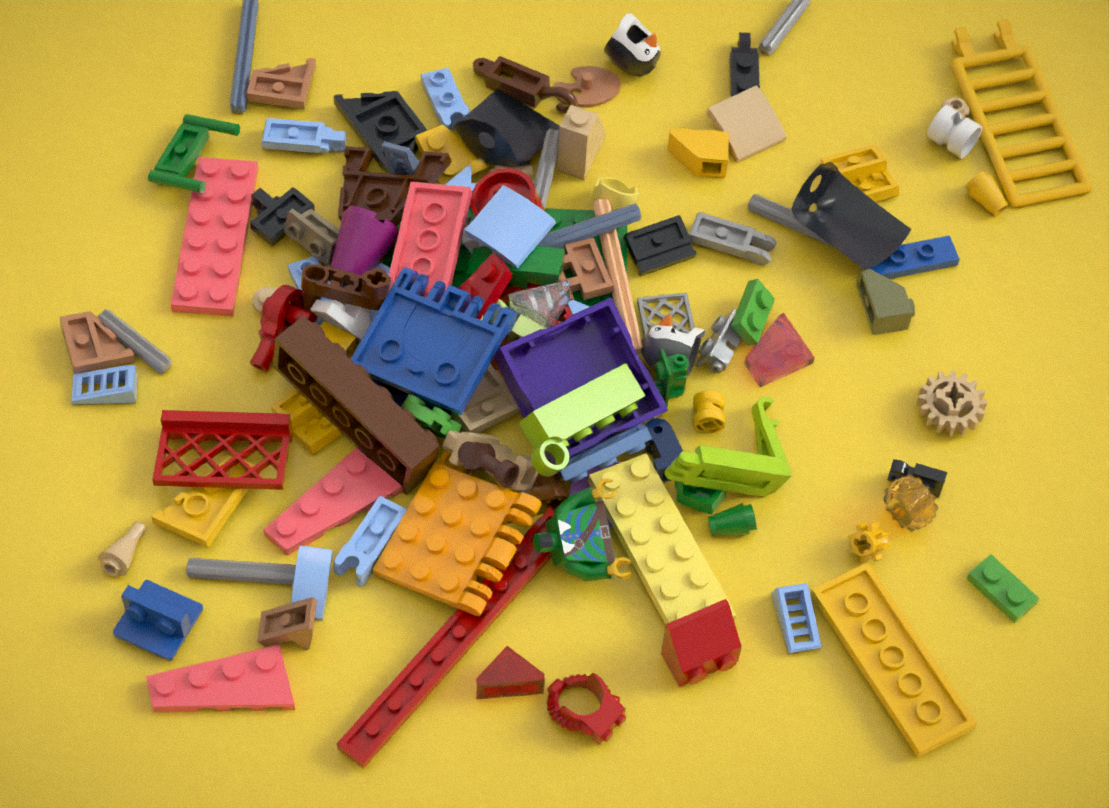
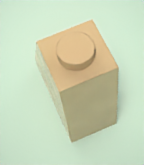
(579, 141)

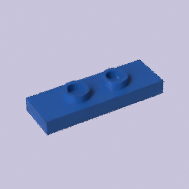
(919, 258)

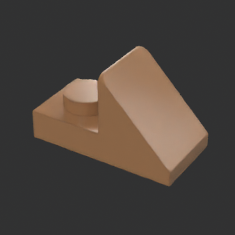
(288, 623)

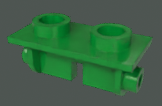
(671, 375)

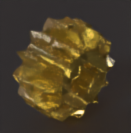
(910, 503)

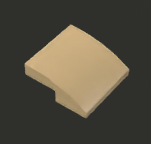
(749, 122)

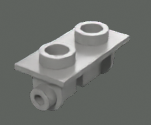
(714, 350)

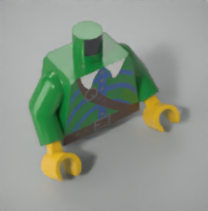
(581, 537)

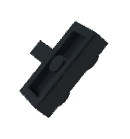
(273, 213)

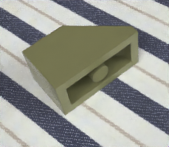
(884, 302)

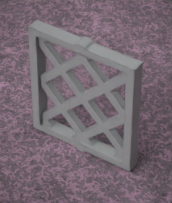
(662, 299)

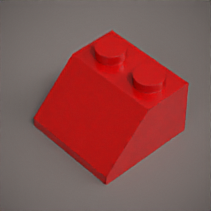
(701, 643)

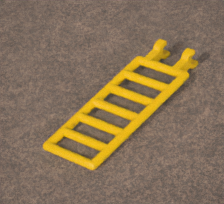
(1010, 51)

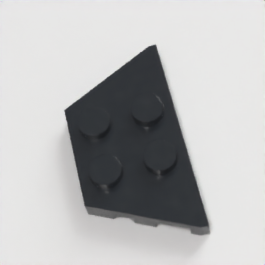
(381, 120)

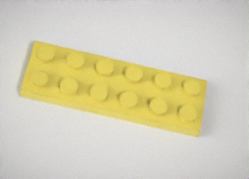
(657, 539)

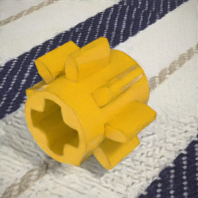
(869, 541)

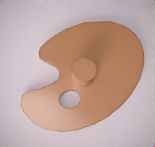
(594, 84)

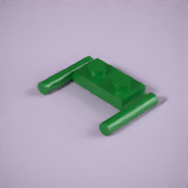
(185, 149)

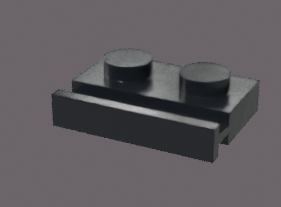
(659, 245)

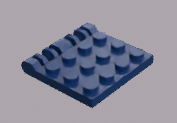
(432, 342)

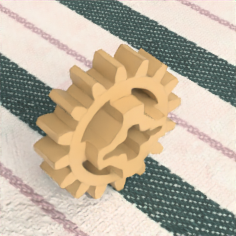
(949, 401)

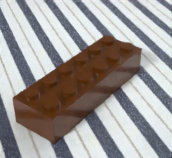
(355, 403)

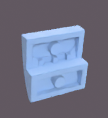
(510, 226)

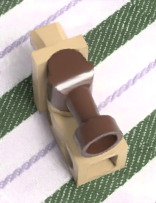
(486, 454)

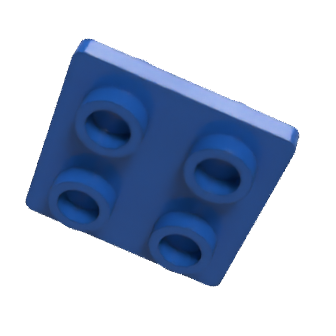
(156, 619)

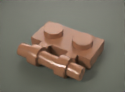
(588, 269)

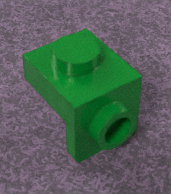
(699, 497)

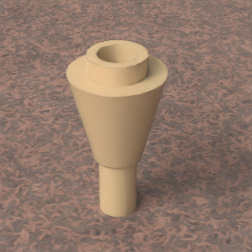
(118, 556)

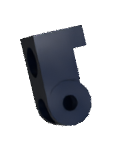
(663, 445)

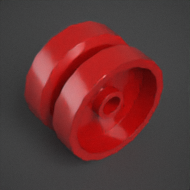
(493, 181)

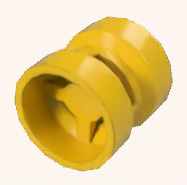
(708, 410)

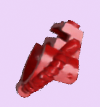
(598, 724)

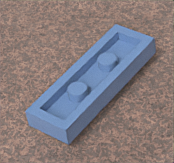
(605, 452)

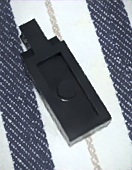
(743, 65)

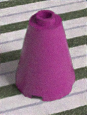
(362, 241)

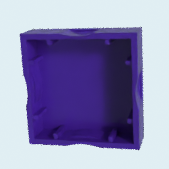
(571, 355)

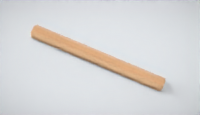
(618, 276)

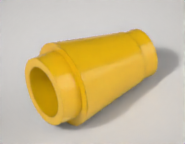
(986, 192)

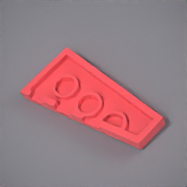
(331, 502)
(236, 681)

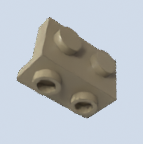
(312, 233)

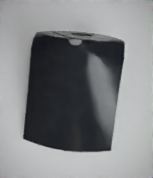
(504, 130)
(848, 218)

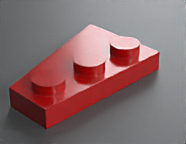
(488, 281)

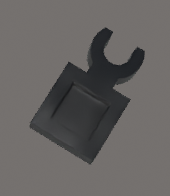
(930, 476)

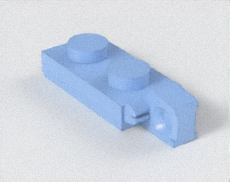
(302, 136)

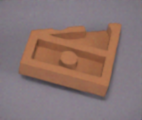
(282, 85)
(92, 344)

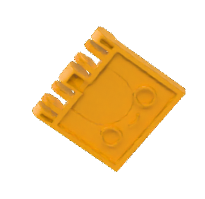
(451, 534)

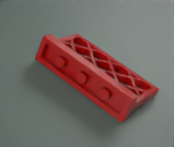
(225, 429)

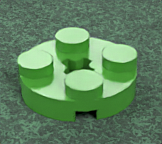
(434, 420)

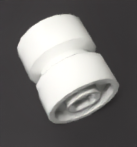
(954, 131)

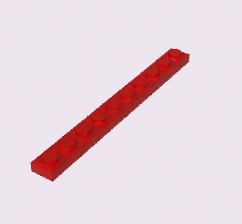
(441, 654)

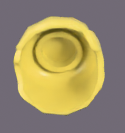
(615, 191)

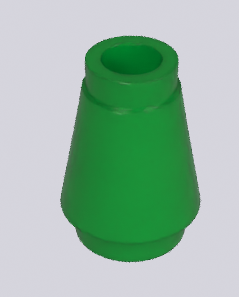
(733, 521)

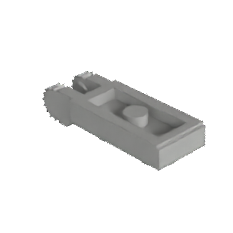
(732, 238)

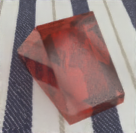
(509, 677)

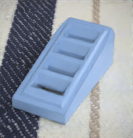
(115, 395)
(801, 592)

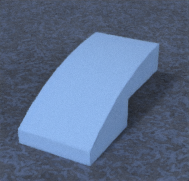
(312, 577)

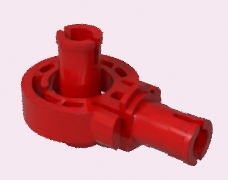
(276, 318)

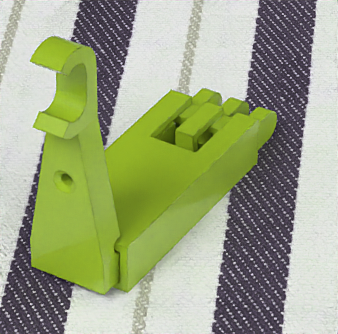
(734, 469)

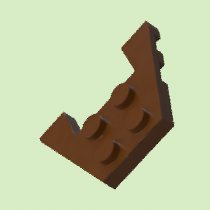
(384, 192)

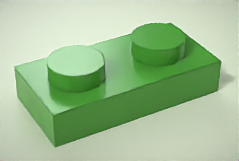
(752, 312)
(1002, 588)

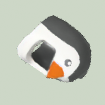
(672, 341)

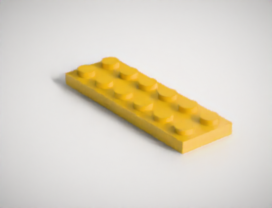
(893, 659)

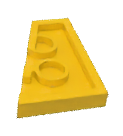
(202, 510)

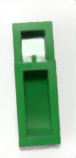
(540, 267)

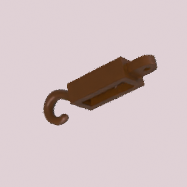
(526, 84)

